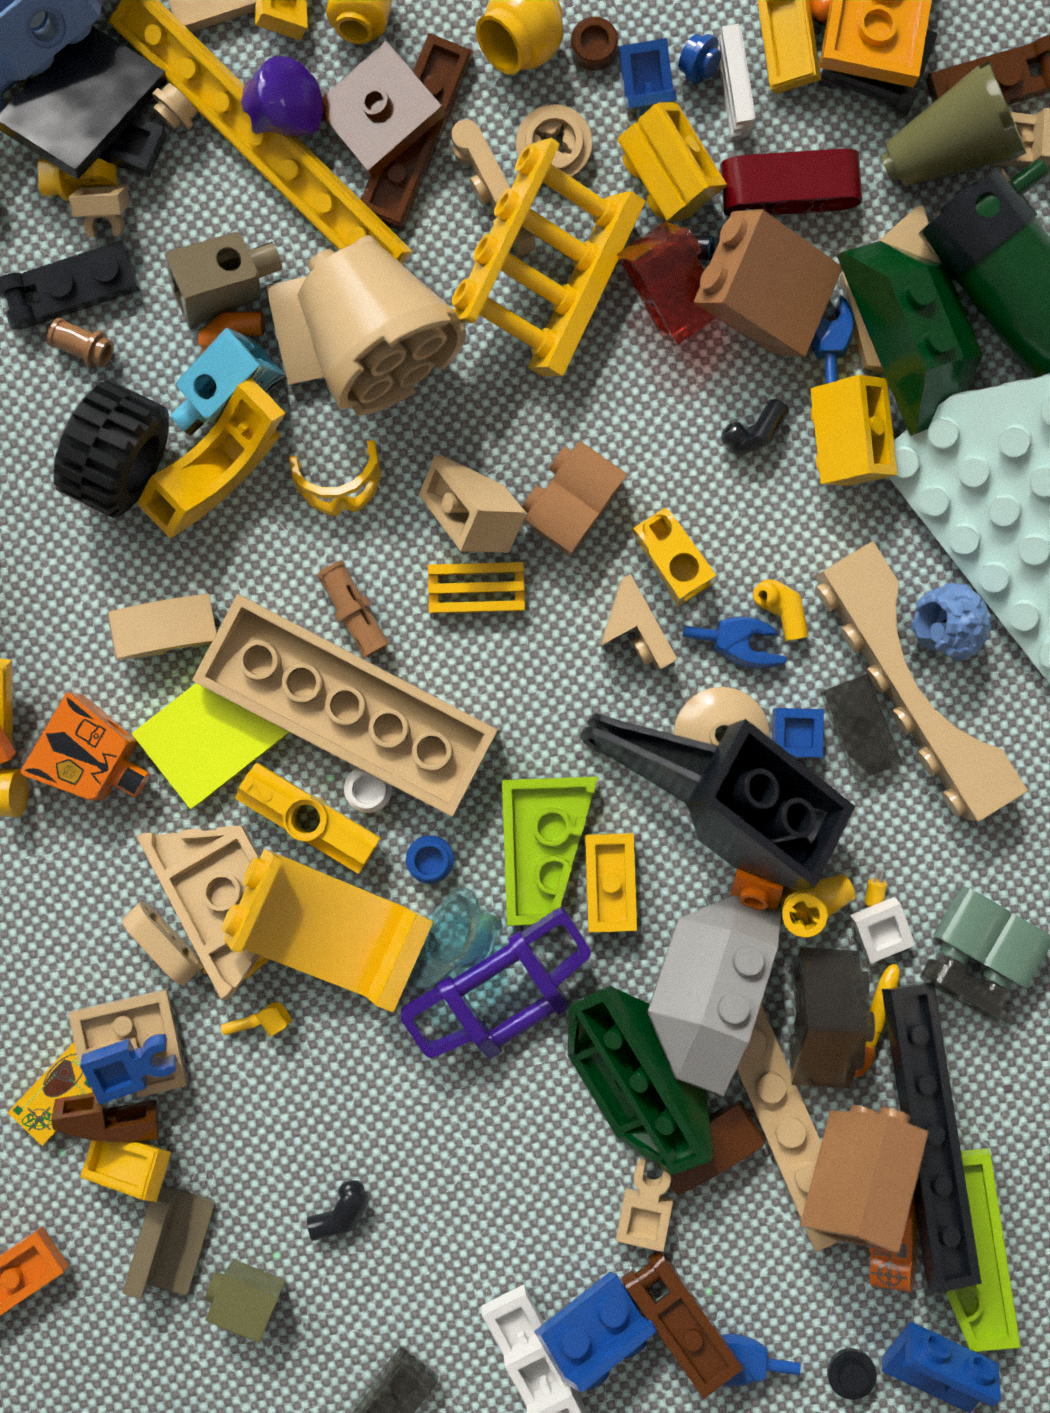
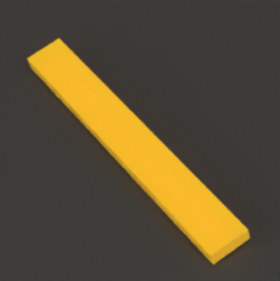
(279, 158)

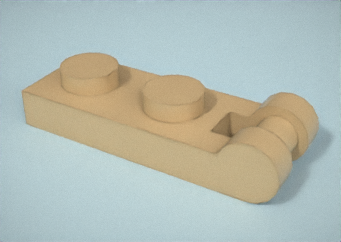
(489, 182)

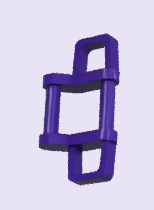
(455, 990)

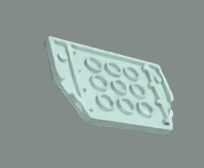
(986, 498)

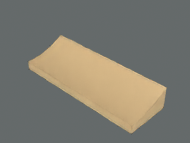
(345, 705)

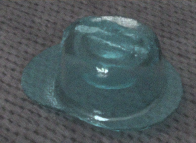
(457, 939)

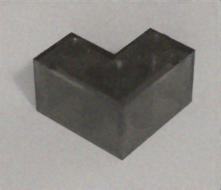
(830, 1018)

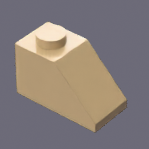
(471, 507)

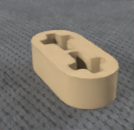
(162, 943)

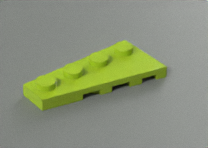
(988, 1308)

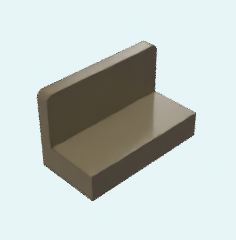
(169, 1242)

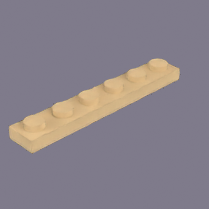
(781, 1116)

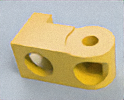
(674, 556)

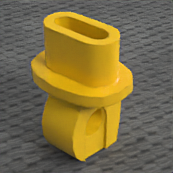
(54, 181)

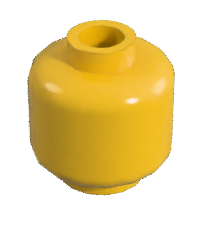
(358, 19)

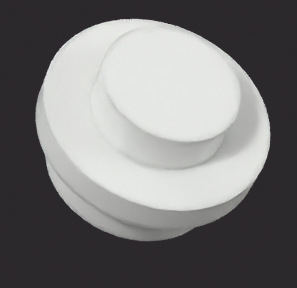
(366, 791)

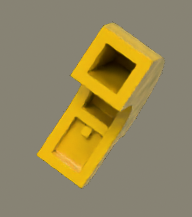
(217, 464)

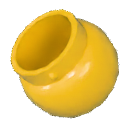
(520, 33)

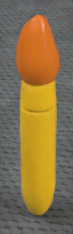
(889, 979)

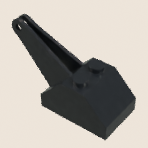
(743, 796)

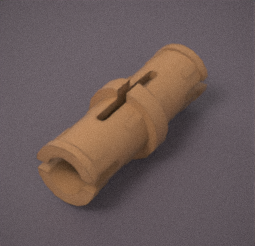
(353, 609)

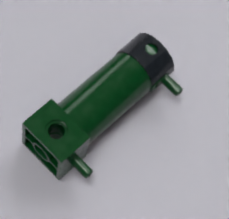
(1000, 260)

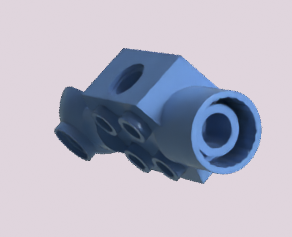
(38, 30)

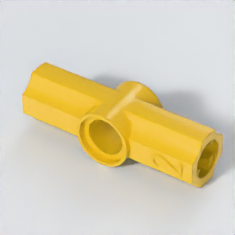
(280, 802)

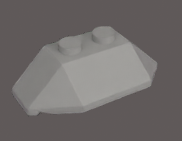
(713, 990)

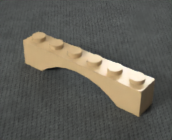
(865, 598)

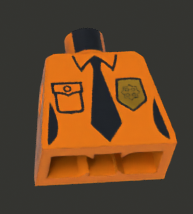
(85, 752)

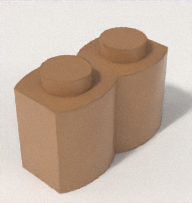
(573, 498)

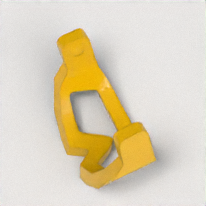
(341, 502)

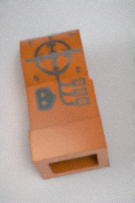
(894, 1269)

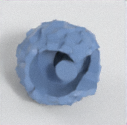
(952, 621)

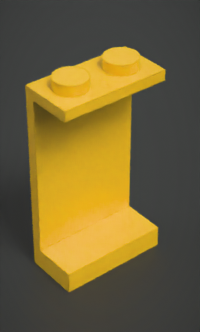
(326, 928)

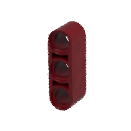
(792, 182)

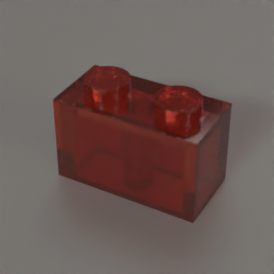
(667, 279)

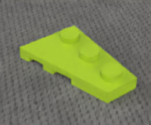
(540, 841)

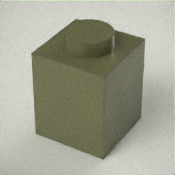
(243, 1299)

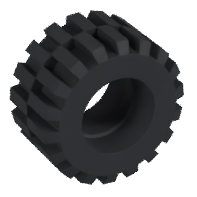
(110, 448)

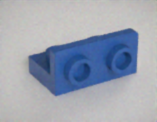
(594, 1334)
(942, 1368)

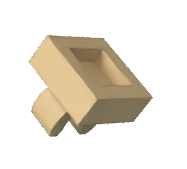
(98, 202)

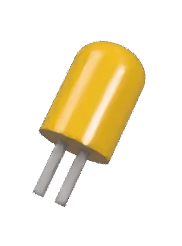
(875, 890)

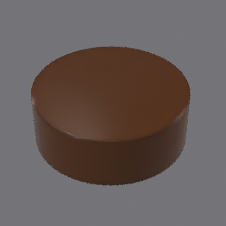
(594, 43)

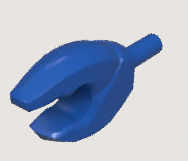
(834, 338)
(732, 641)
(755, 1361)

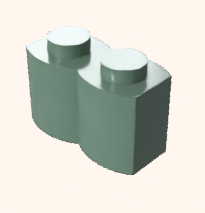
(993, 937)

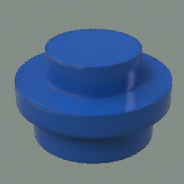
(700, 57)
(429, 859)

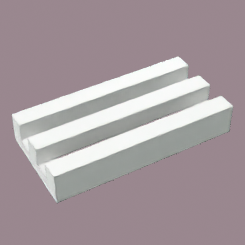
(736, 82)

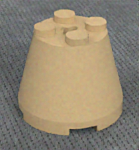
(375, 326)

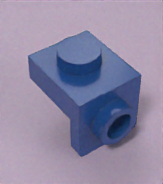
(646, 74)

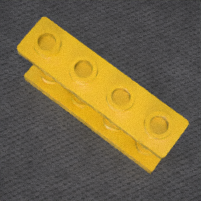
(592, 260)

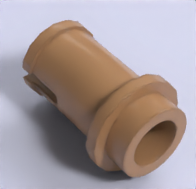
(91, 347)

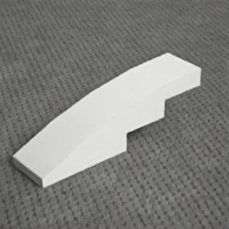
(512, 1323)

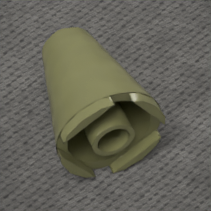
(956, 133)

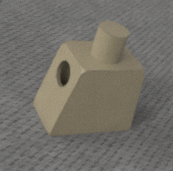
(218, 275)

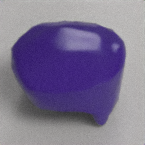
(283, 98)

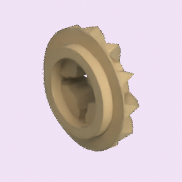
(550, 121)

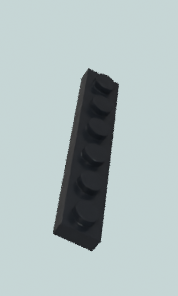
(927, 1098)

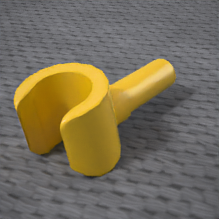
(272, 1018)

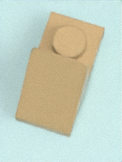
(630, 613)

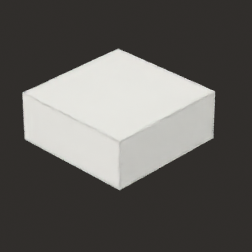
(882, 930)

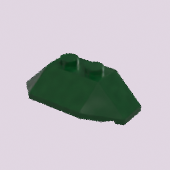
(913, 327)
(633, 1081)

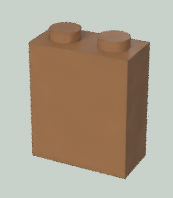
(768, 283)
(865, 1177)

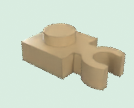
(644, 1212)

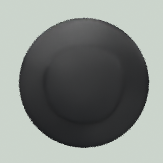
(851, 1373)

